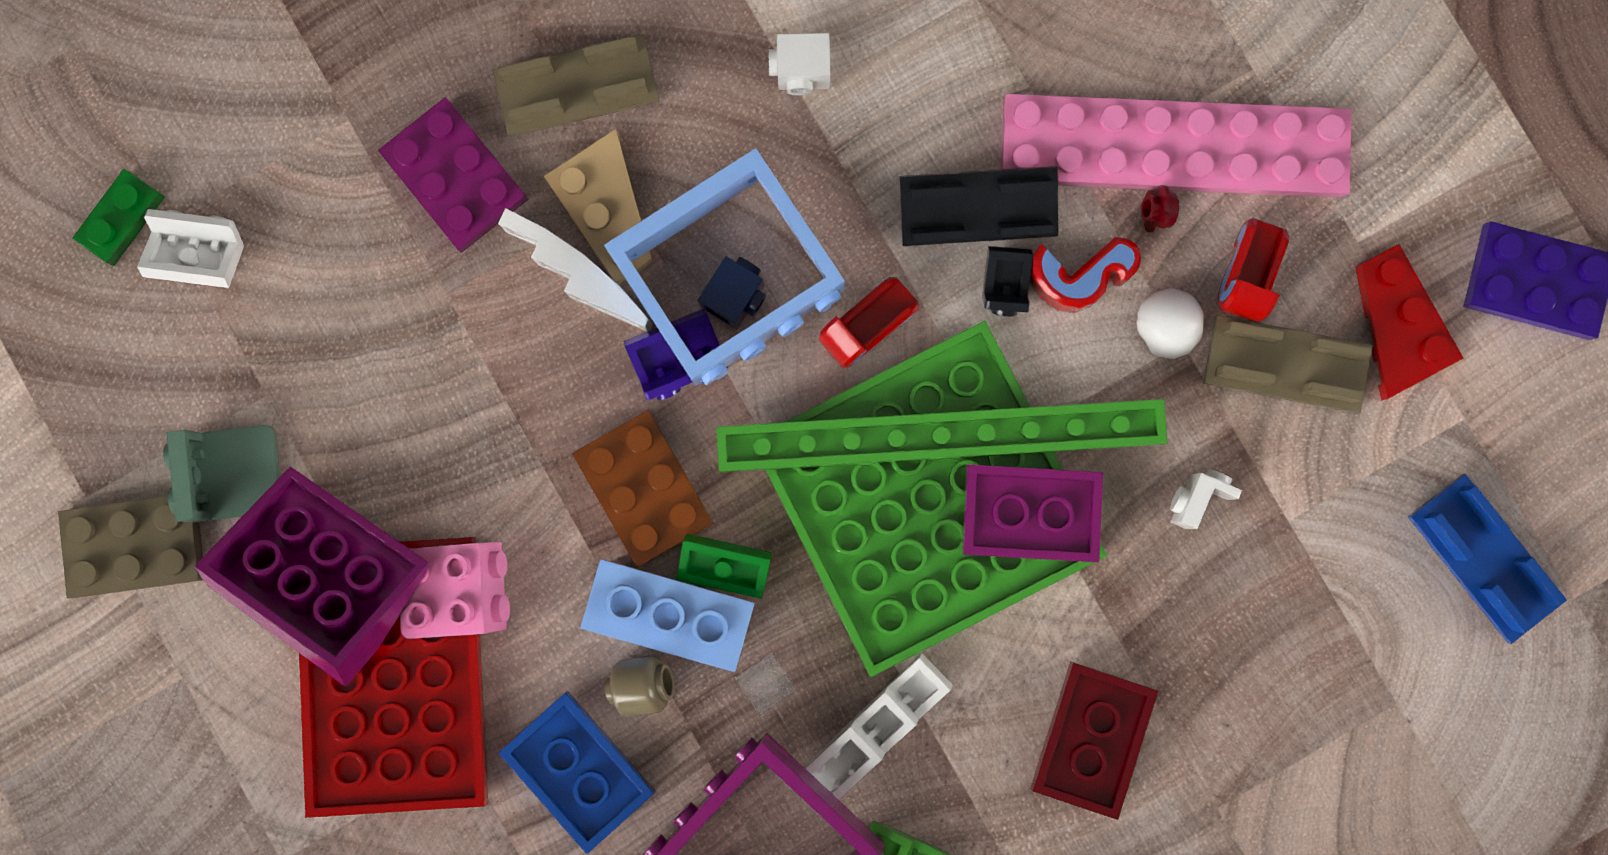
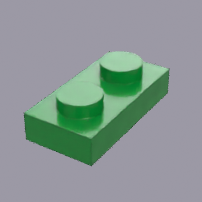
(118, 217)
(723, 566)

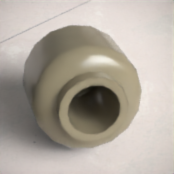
(640, 686)

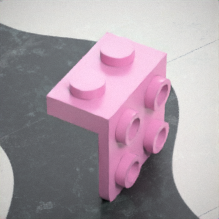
(458, 592)

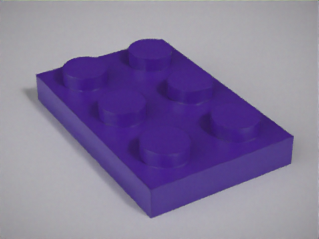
(1539, 281)

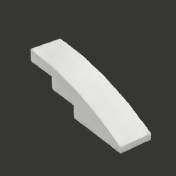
(586, 280)
(879, 726)

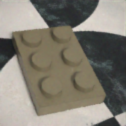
(127, 547)

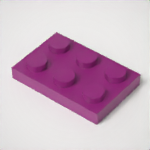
(452, 174)
(1032, 513)

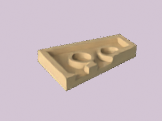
(599, 198)

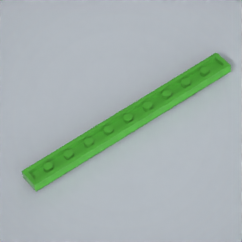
(941, 435)

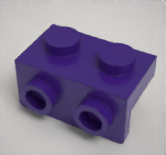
(656, 362)

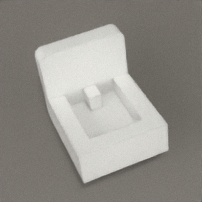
(1191, 501)

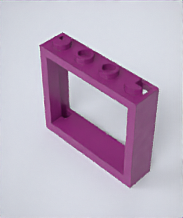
(794, 775)

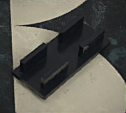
(979, 206)

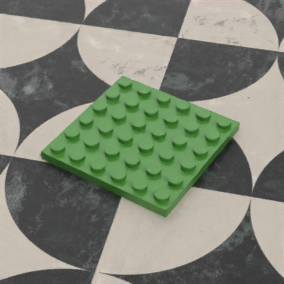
(894, 530)

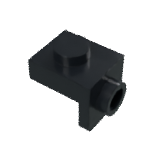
(1007, 280)

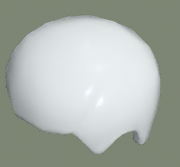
(1170, 322)

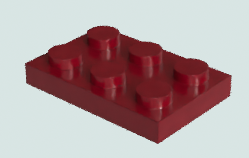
(1094, 740)

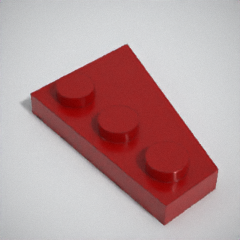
(1403, 323)

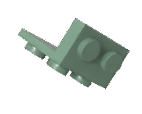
(219, 471)

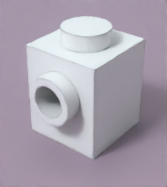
(801, 62)

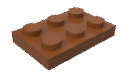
(642, 488)

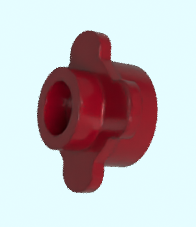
(1159, 209)

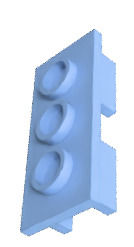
(667, 615)

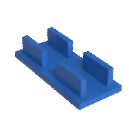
(1487, 558)

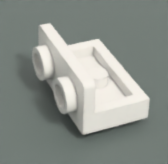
(191, 248)

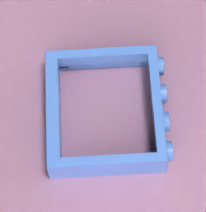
(689, 209)

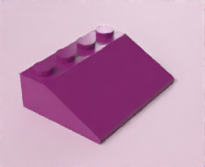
(314, 574)

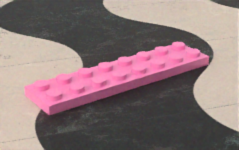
(1180, 144)

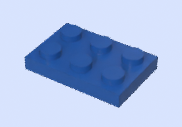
(577, 772)

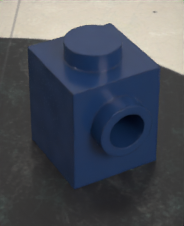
(733, 291)

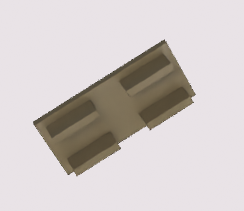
(576, 85)
(1287, 364)

